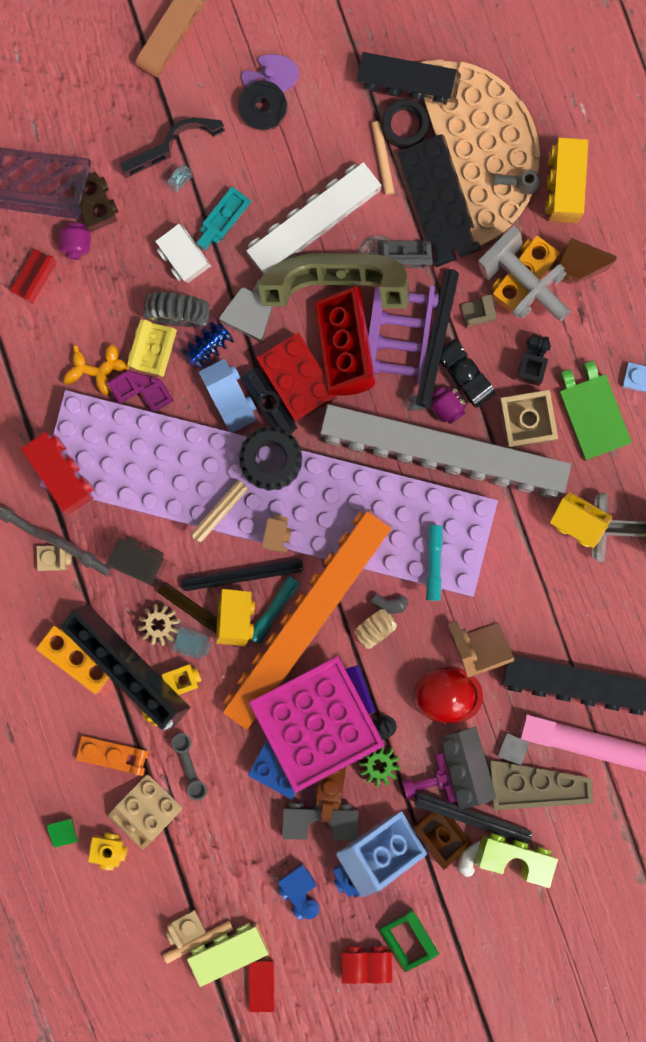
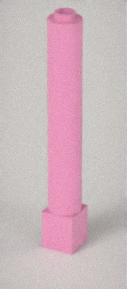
(583, 742)

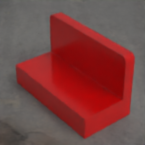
(33, 276)

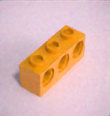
(537, 267)
(63, 659)

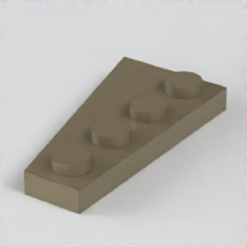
(534, 787)

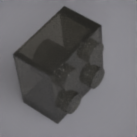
(137, 562)

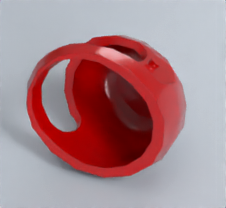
(448, 695)

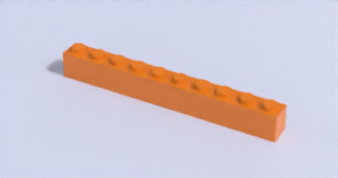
(309, 616)

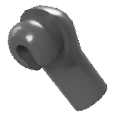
(391, 606)

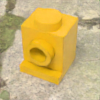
(192, 674)

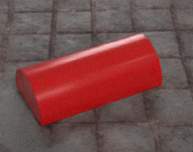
(345, 343)

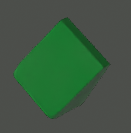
(62, 832)

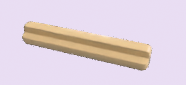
(219, 511)

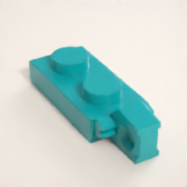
(223, 218)

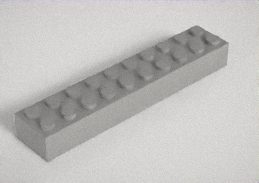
(445, 451)

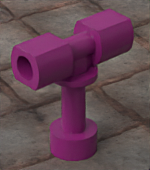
(442, 779)

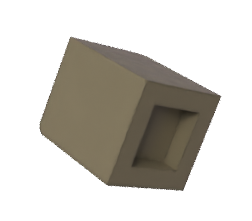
(479, 312)

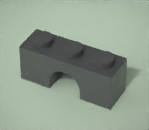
(299, 818)

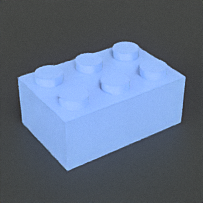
(381, 854)

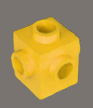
(100, 856)

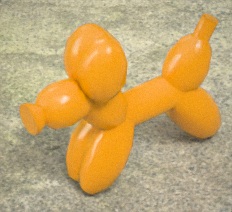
(80, 367)

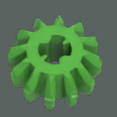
(384, 757)

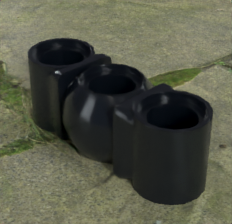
(466, 373)

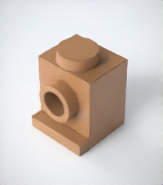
(276, 534)

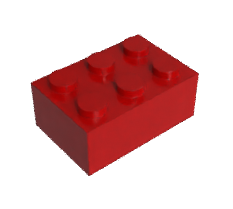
(296, 377)
(58, 472)

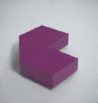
(150, 388)

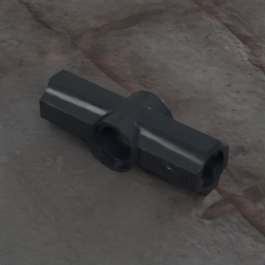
(261, 389)

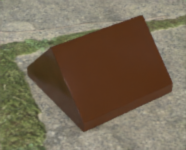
(441, 837)

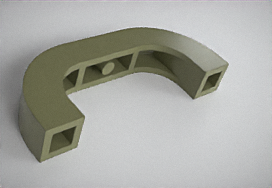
(336, 269)

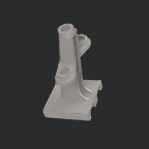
(502, 256)
(615, 528)

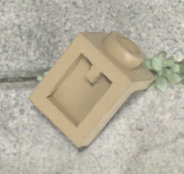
(52, 559)
(185, 929)

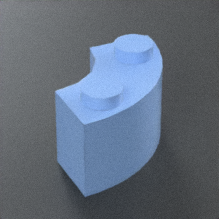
(228, 396)

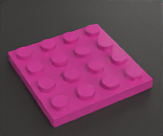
(316, 724)

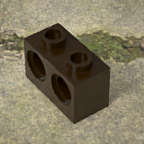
(90, 203)

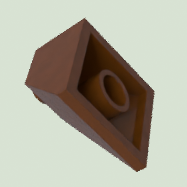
(584, 261)

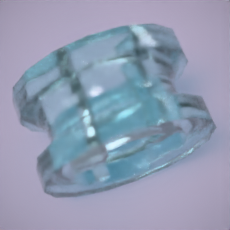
(413, 406)

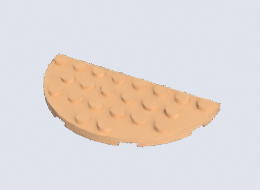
(487, 135)

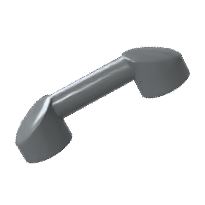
(195, 789)

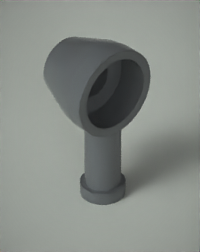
(519, 181)

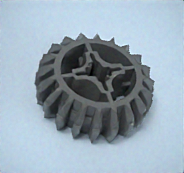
(176, 309)

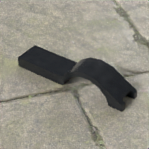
(163, 151)

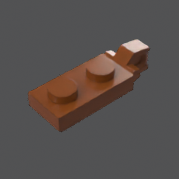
(330, 794)

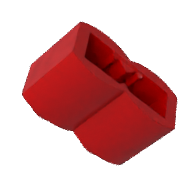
(366, 965)

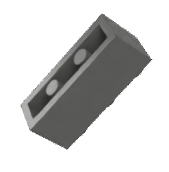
(468, 768)

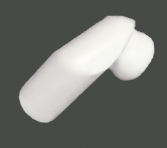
(466, 860)

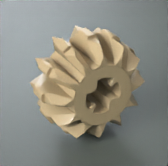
(159, 616)
(375, 628)

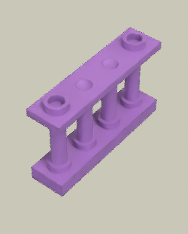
(377, 341)

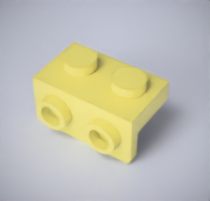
(151, 348)

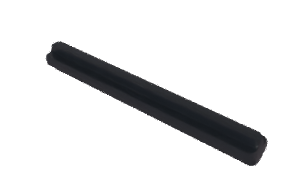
(242, 575)
(472, 818)

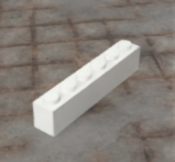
(315, 218)

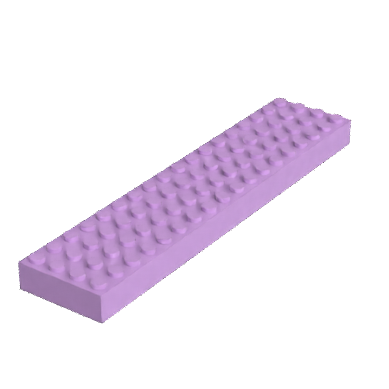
(186, 469)

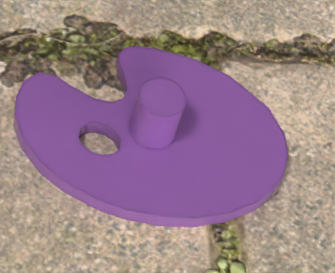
(274, 69)

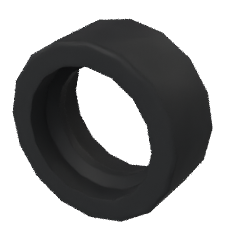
(413, 106)

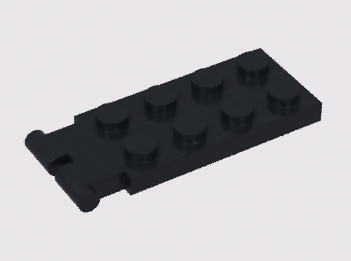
(439, 199)

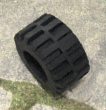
(266, 436)

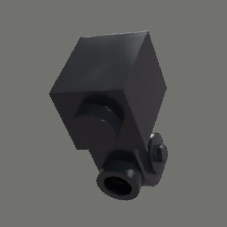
(533, 363)

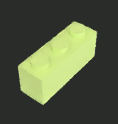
(227, 954)

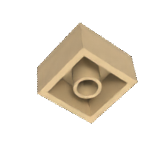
(528, 419)

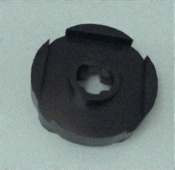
(275, 99)

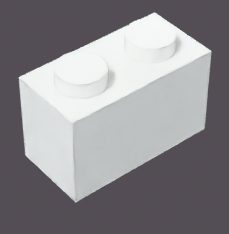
(182, 253)

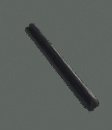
(437, 338)

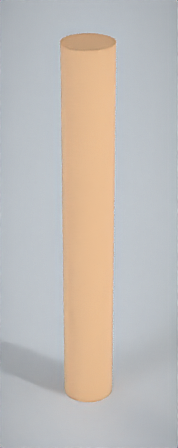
(382, 157)
(203, 939)

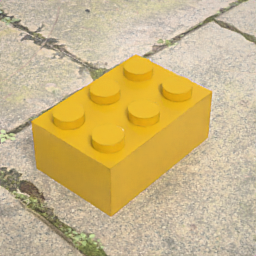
(567, 180)

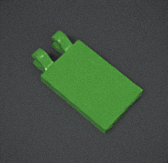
(593, 412)

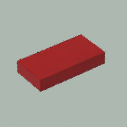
(261, 986)

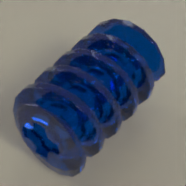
(208, 344)

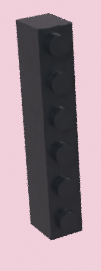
(125, 667)
(577, 683)

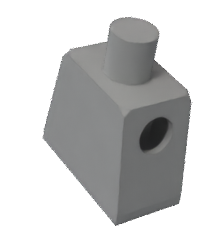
(247, 314)

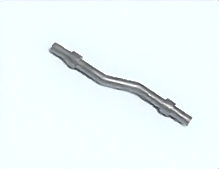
(86, 558)

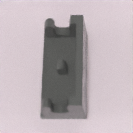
(408, 253)

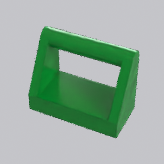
(421, 933)

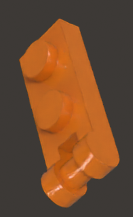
(111, 755)

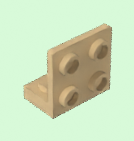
(145, 812)

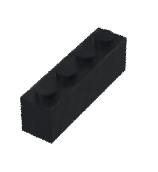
(409, 78)

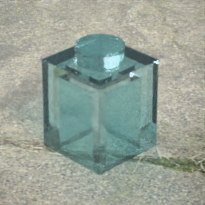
(192, 643)

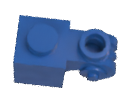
(295, 887)

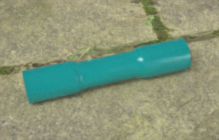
(434, 545)
(283, 596)

